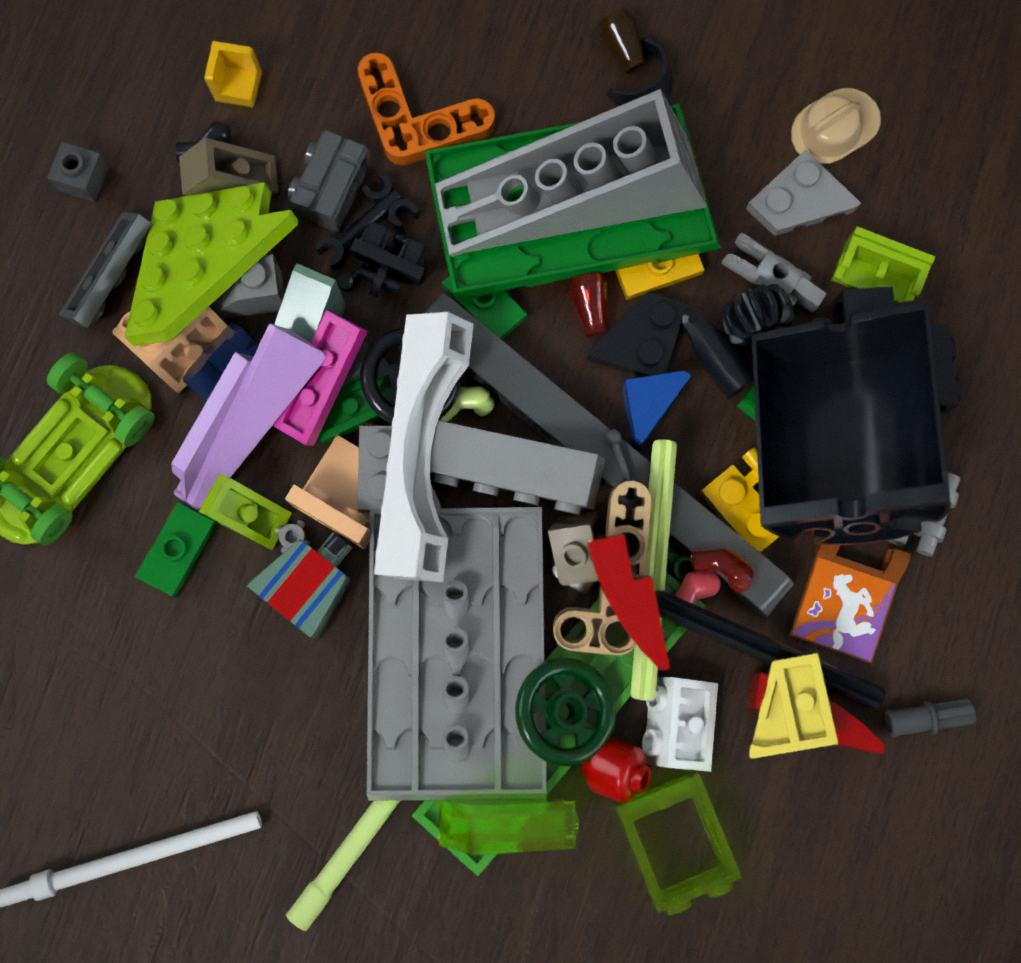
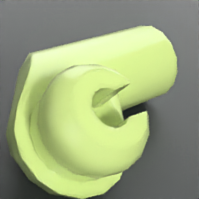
(473, 398)

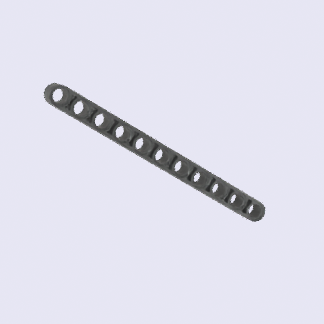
(571, 426)

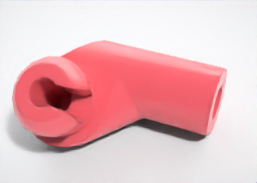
(699, 586)

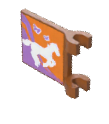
(847, 602)

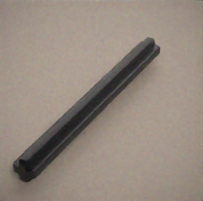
(762, 647)

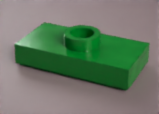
(494, 310)
(176, 550)

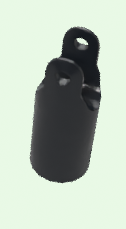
(717, 355)

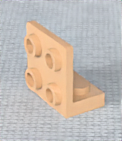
(173, 358)
(333, 494)

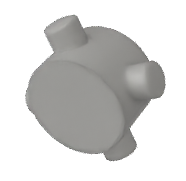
(291, 534)

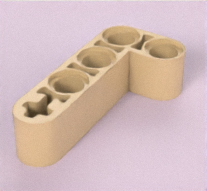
(598, 619)

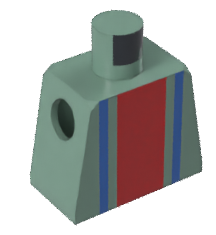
(306, 584)

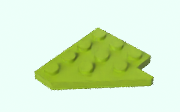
(199, 252)

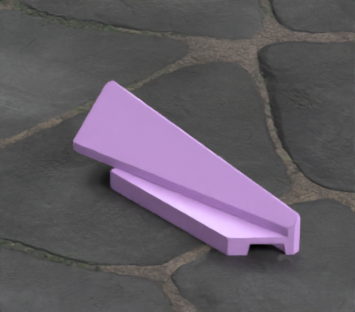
(242, 410)

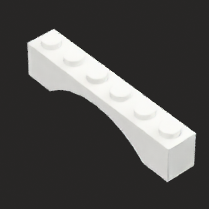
(432, 361)

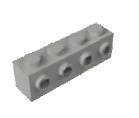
(515, 465)

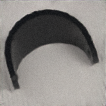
(663, 81)

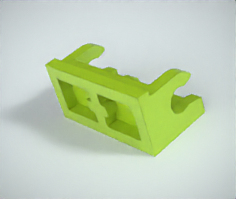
(880, 262)

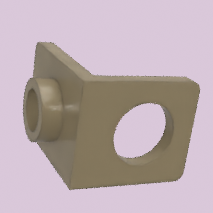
(570, 547)

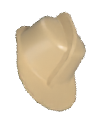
(836, 125)

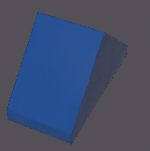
(648, 401)

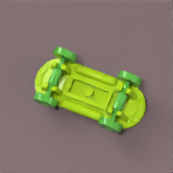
(70, 447)

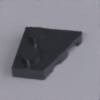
(642, 338)

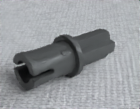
(929, 717)

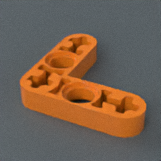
(415, 130)

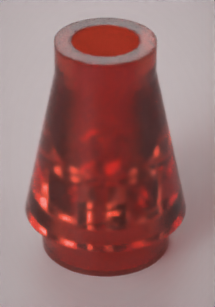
(589, 300)

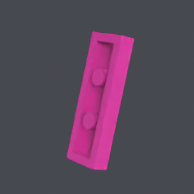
(311, 406)

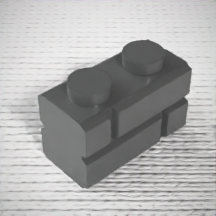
(329, 180)

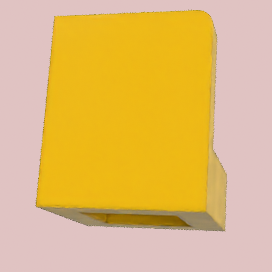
(233, 74)

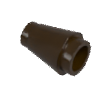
(623, 40)

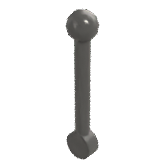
(613, 438)

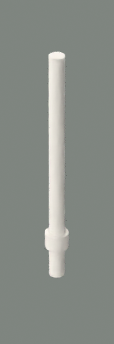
(47, 883)

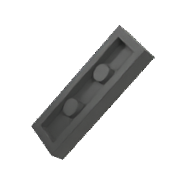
(106, 270)

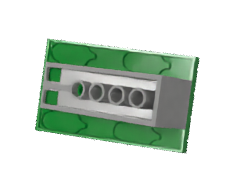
(571, 199)

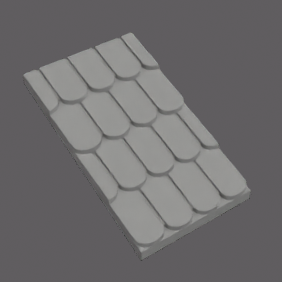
(453, 662)

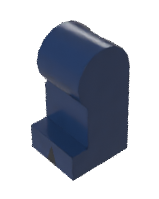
(210, 366)

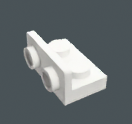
(681, 724)

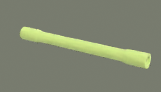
(320, 890)

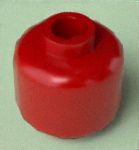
(617, 771)

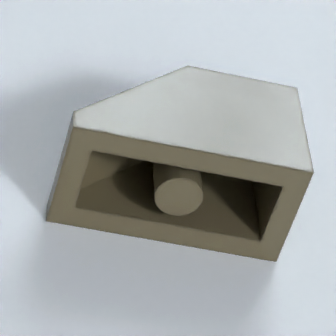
(221, 166)

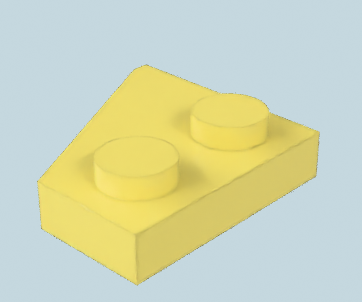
(794, 709)

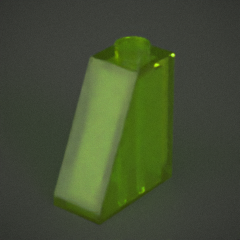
(507, 825)

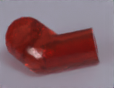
(728, 563)

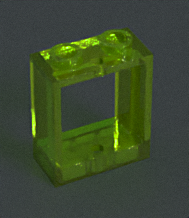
(713, 882)

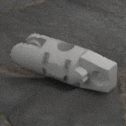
(792, 279)

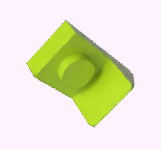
(244, 511)

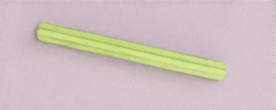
(661, 490)

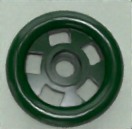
(598, 698)

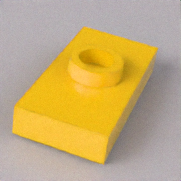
(654, 276)

